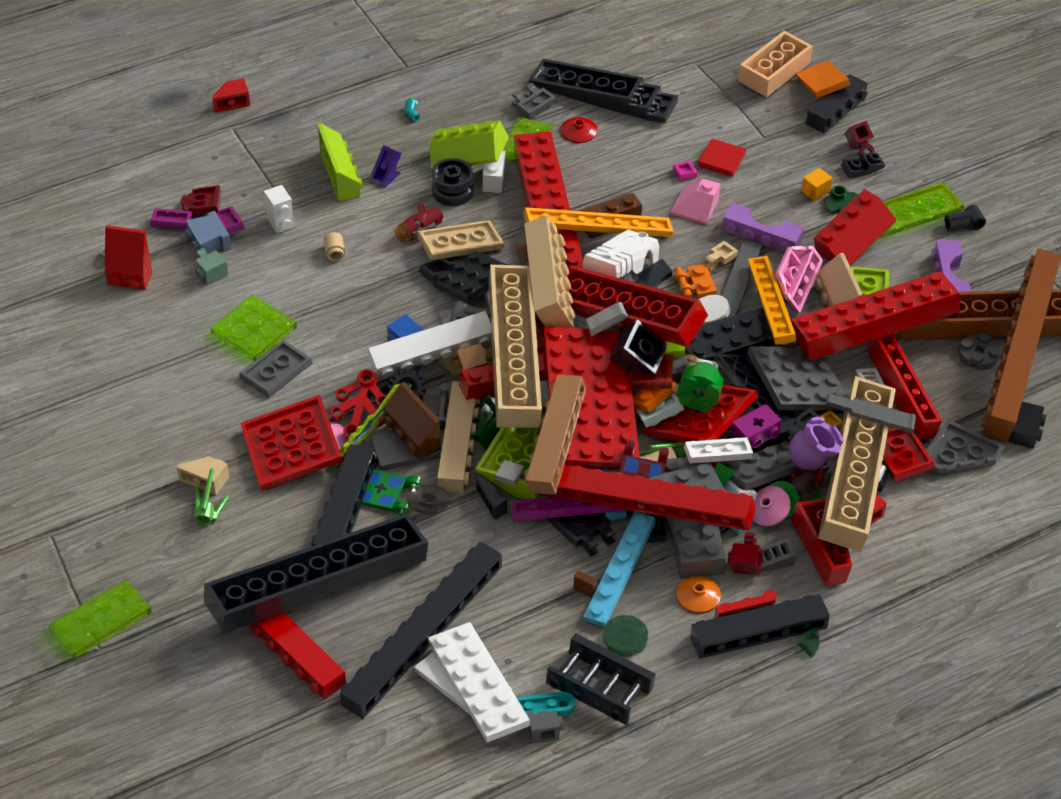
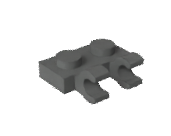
(536, 100)

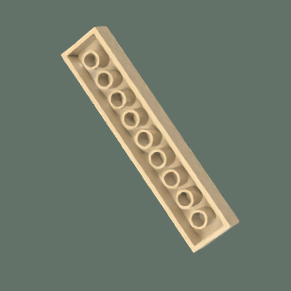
(514, 347)
(856, 471)

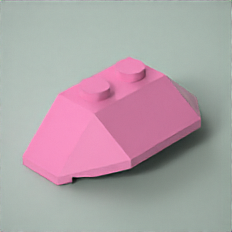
(797, 274)

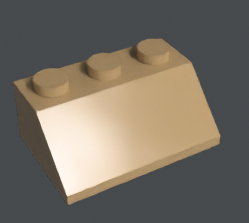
(837, 282)

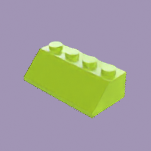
(472, 143)
(339, 164)

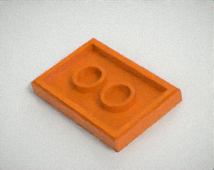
(822, 79)

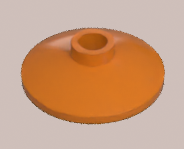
(698, 601)

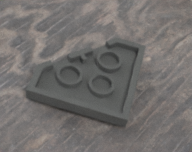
(962, 449)

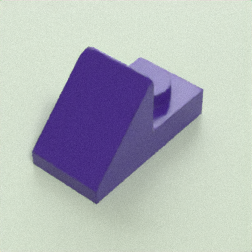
(384, 168)

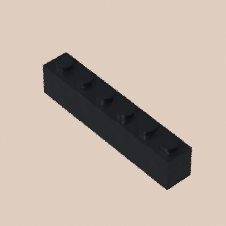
(347, 494)
(759, 626)

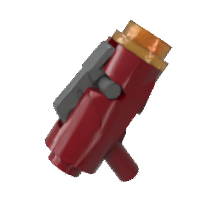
(421, 221)

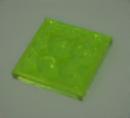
(253, 327)

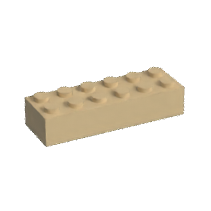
(549, 273)

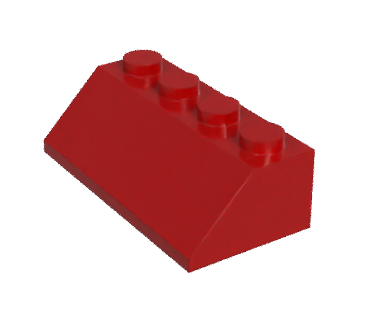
(854, 228)

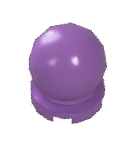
(815, 444)

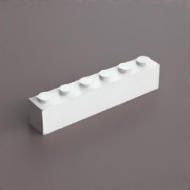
(430, 344)

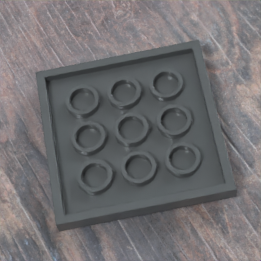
(795, 380)

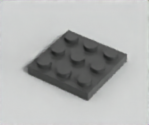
(695, 475)

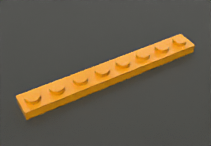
(602, 221)
(772, 300)

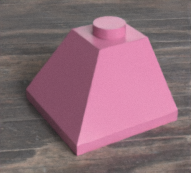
(697, 201)

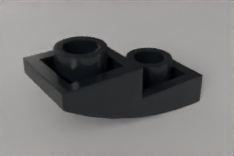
(864, 165)

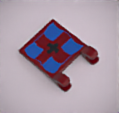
(642, 467)

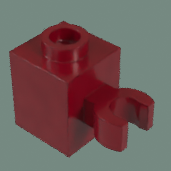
(859, 136)
(746, 557)

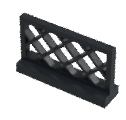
(744, 375)

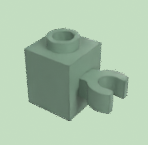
(210, 266)

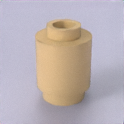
(334, 246)

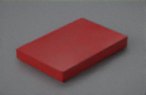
(905, 455)

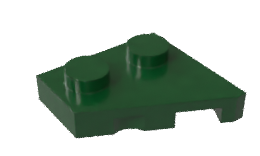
(486, 427)

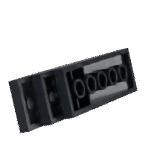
(605, 89)

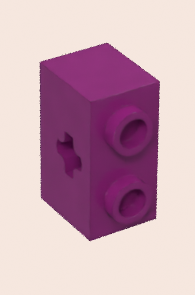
(757, 426)

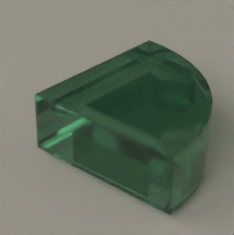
(809, 642)

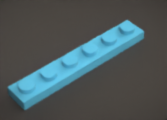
(619, 569)

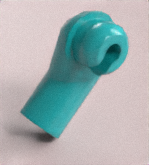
(409, 109)

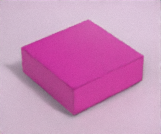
(685, 171)

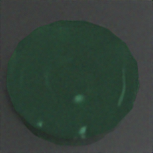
(625, 635)

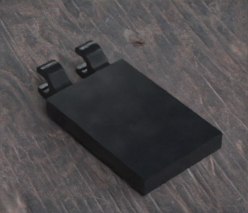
(582, 529)

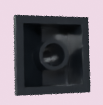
(638, 349)

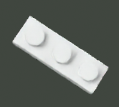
(718, 450)

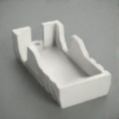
(623, 254)

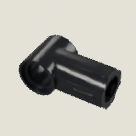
(970, 217)

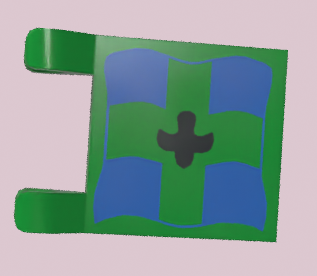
(386, 489)

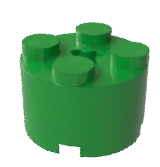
(700, 387)

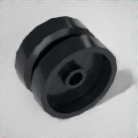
(452, 182)

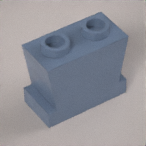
(207, 233)

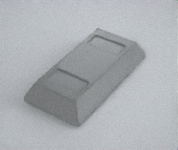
(606, 318)

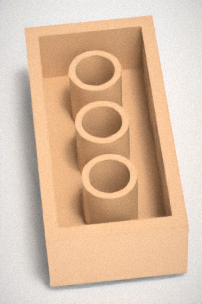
(775, 63)

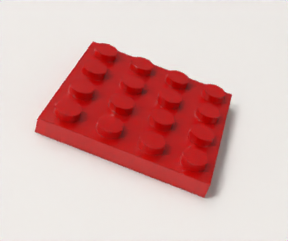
(700, 426)
(291, 442)

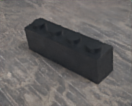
(836, 105)

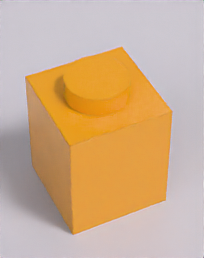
(816, 184)

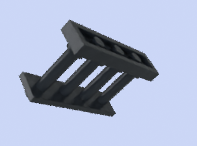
(609, 662)

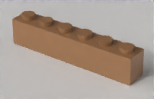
(555, 434)

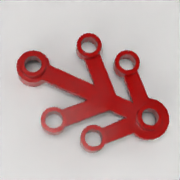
(359, 402)

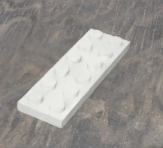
(478, 682)

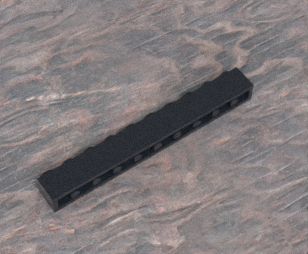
(411, 639)

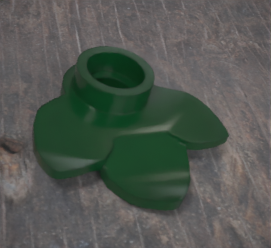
(839, 198)

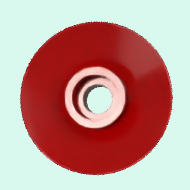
(579, 129)

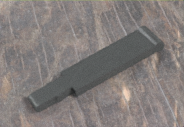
(873, 412)

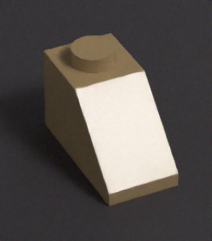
(197, 471)

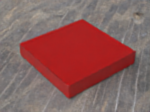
(722, 157)

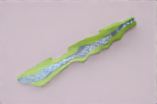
(368, 426)

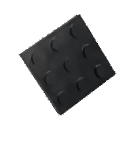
(468, 277)

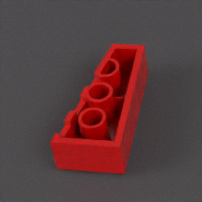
(830, 559)

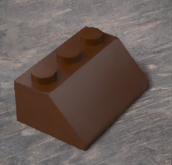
(625, 204)
(412, 422)

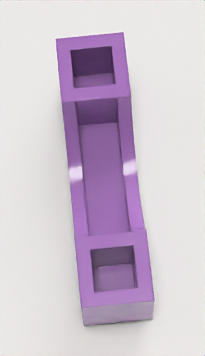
(741, 224)
(948, 258)

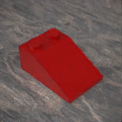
(127, 257)

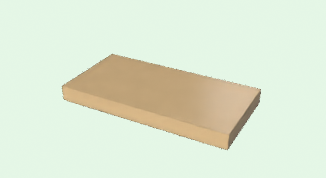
(460, 240)

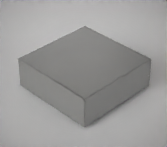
(509, 473)

